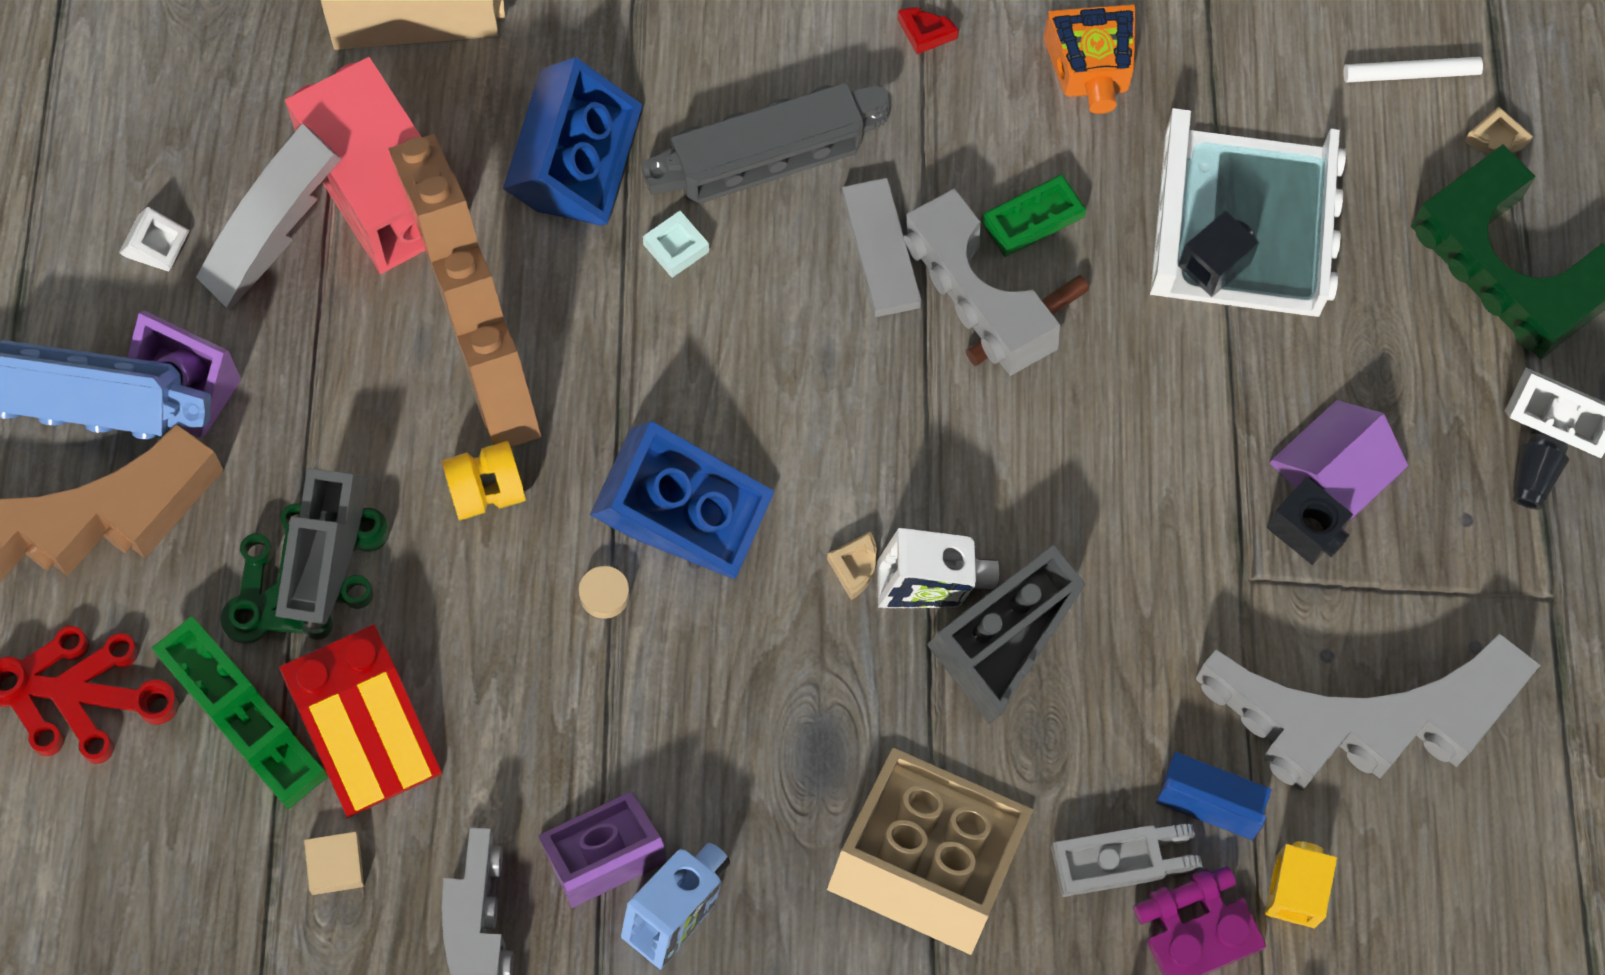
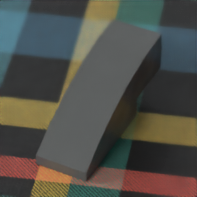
(320, 544)

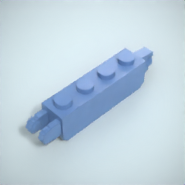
(96, 391)

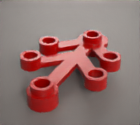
(72, 690)

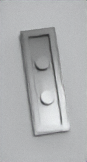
(881, 247)

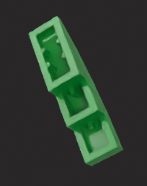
(239, 712)

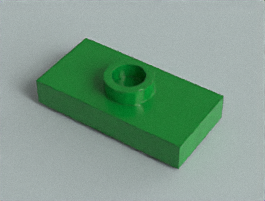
(1033, 215)

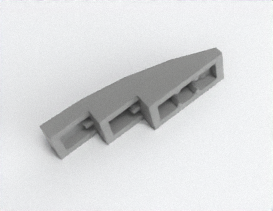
(265, 215)

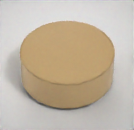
(604, 592)

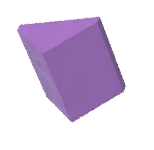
(199, 362)
(1346, 454)
(603, 849)

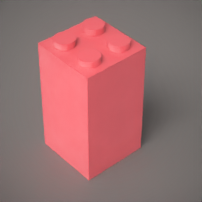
(360, 122)

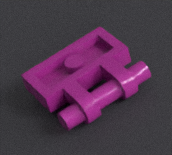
(1205, 942)

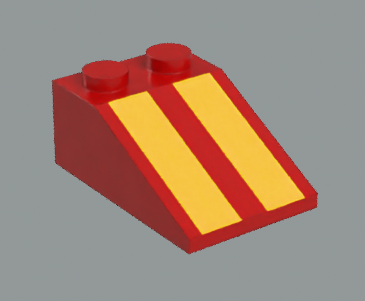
(360, 720)

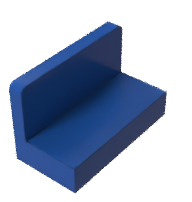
(1214, 796)

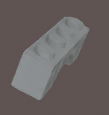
(1011, 325)

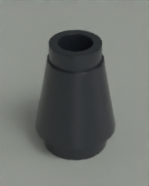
(1538, 469)

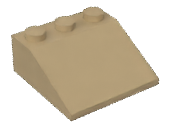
(930, 850)

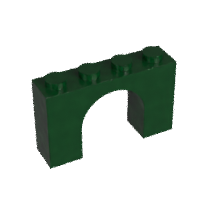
(1536, 309)

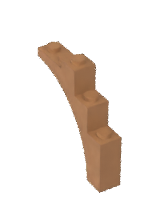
(466, 290)
(126, 507)

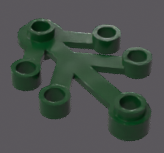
(265, 604)

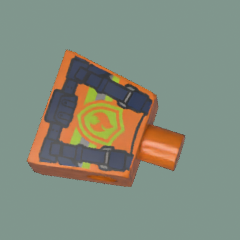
(1092, 52)

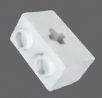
(1559, 412)

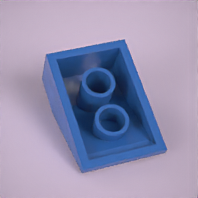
(682, 500)

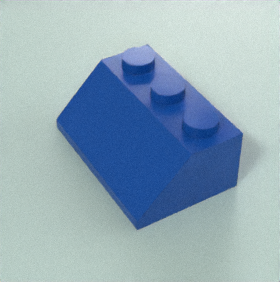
(573, 144)

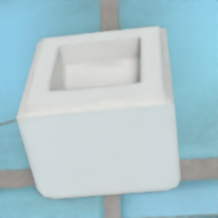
(154, 240)

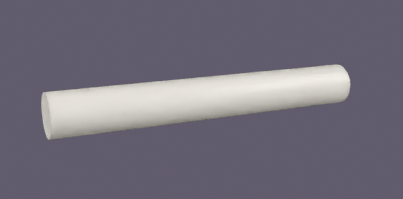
(1413, 69)

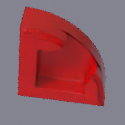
(926, 29)

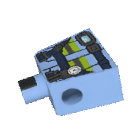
(674, 903)

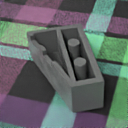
(1004, 632)

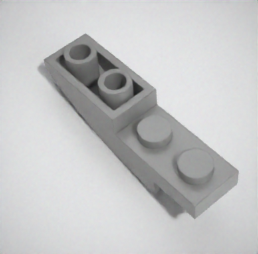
(471, 910)

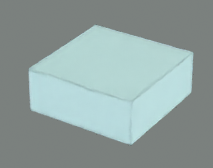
(676, 244)

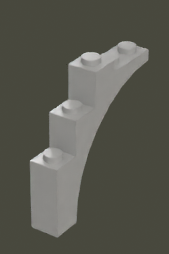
(1373, 731)

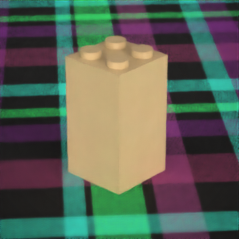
(409, 21)

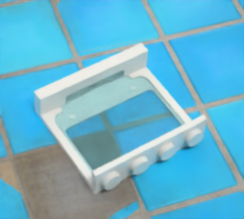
(1275, 189)

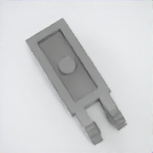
(1120, 858)

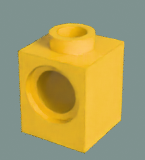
(1301, 884)

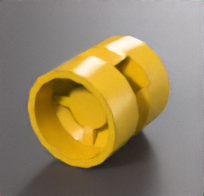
(466, 485)

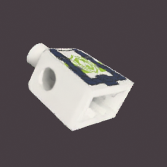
(931, 570)

